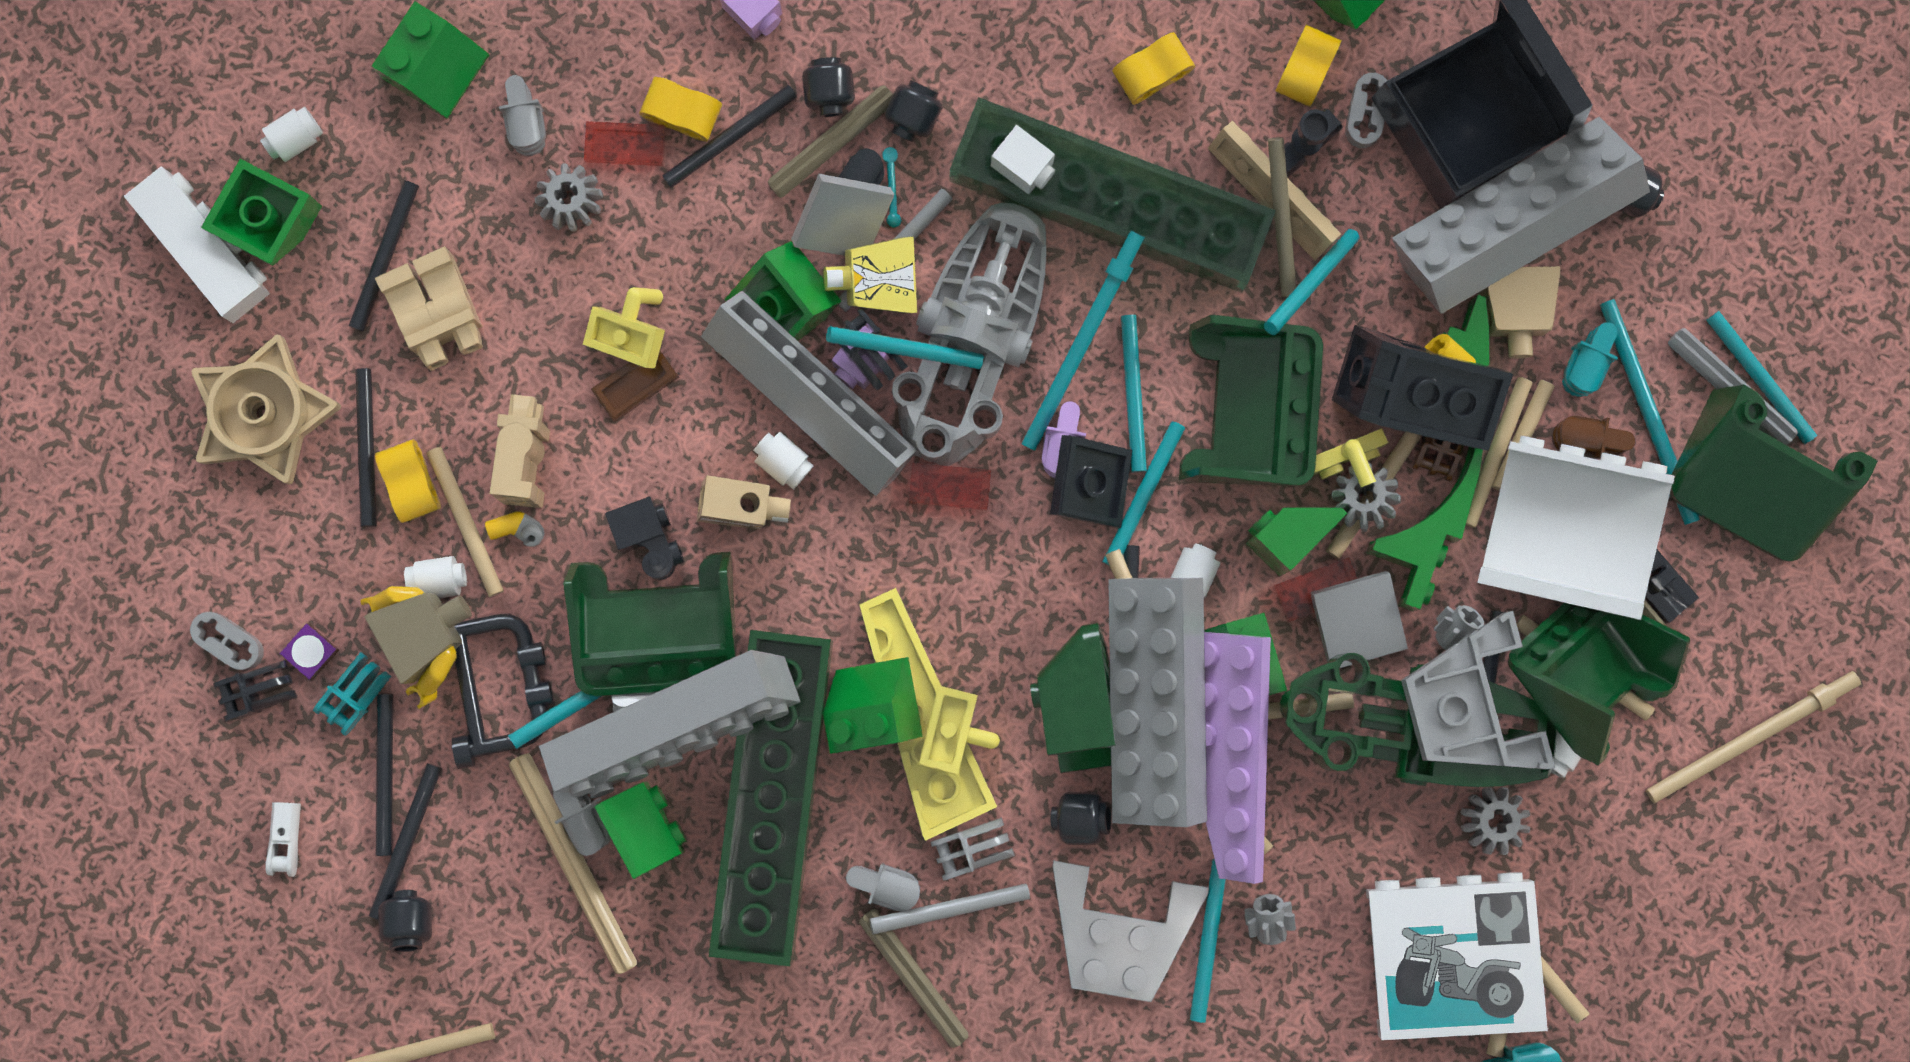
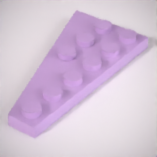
(1236, 751)

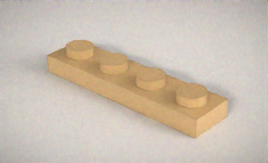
(1252, 170)

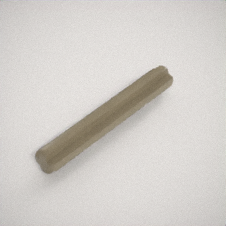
(830, 142)
(916, 982)

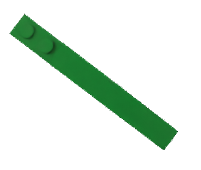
(1422, 545)

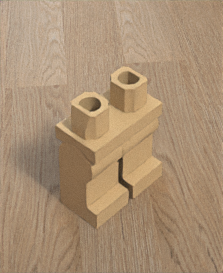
(437, 321)
(518, 453)

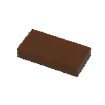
(633, 386)

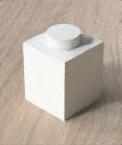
(1023, 160)

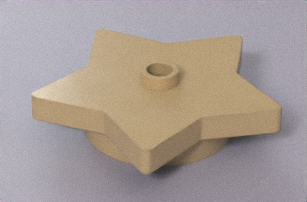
(232, 402)

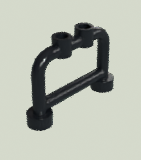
(537, 693)

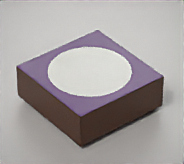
(309, 651)

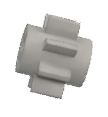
(1456, 625)
(1270, 919)

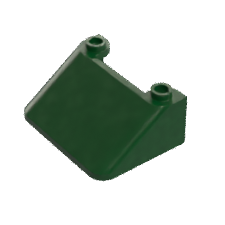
(1261, 403)
(1758, 483)
(648, 635)
(1587, 662)

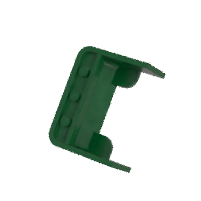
(1076, 702)

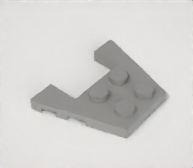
(1456, 708)
(1118, 951)

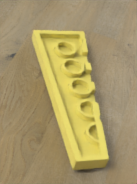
(938, 795)

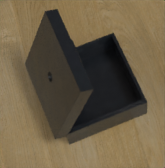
(1483, 103)

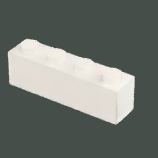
(207, 259)

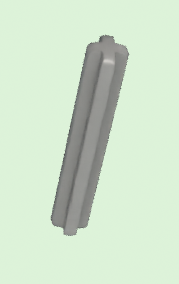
(1722, 376)

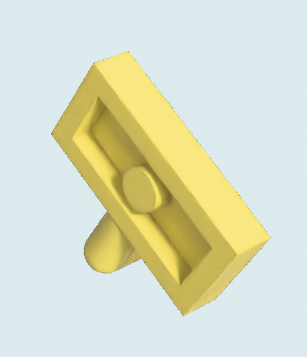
(624, 334)
(1356, 451)
(951, 730)

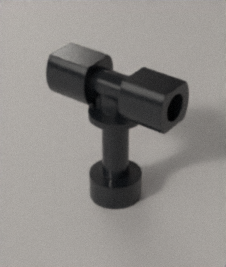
(1312, 134)

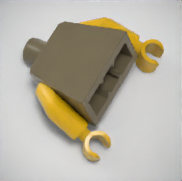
(417, 636)

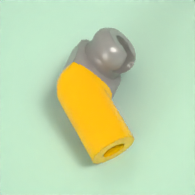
(517, 524)

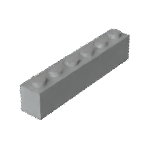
(808, 393)

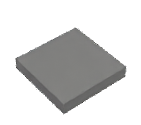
(841, 215)
(1359, 618)

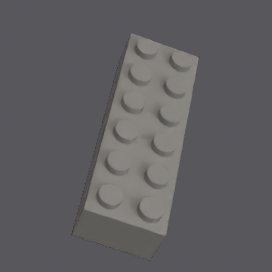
(1521, 214)
(1158, 701)
(670, 724)

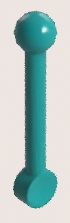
(890, 156)

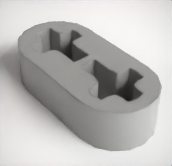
(1359, 109)
(221, 648)

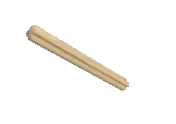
(573, 864)

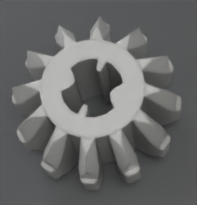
(557, 190)
(1382, 495)
(1483, 812)

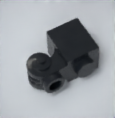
(644, 526)

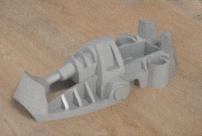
(979, 318)

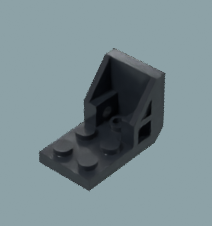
(1420, 390)

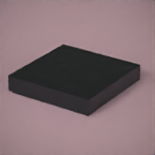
(1091, 481)

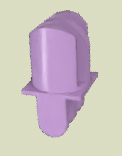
(1066, 425)

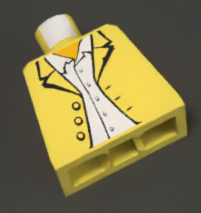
(877, 276)

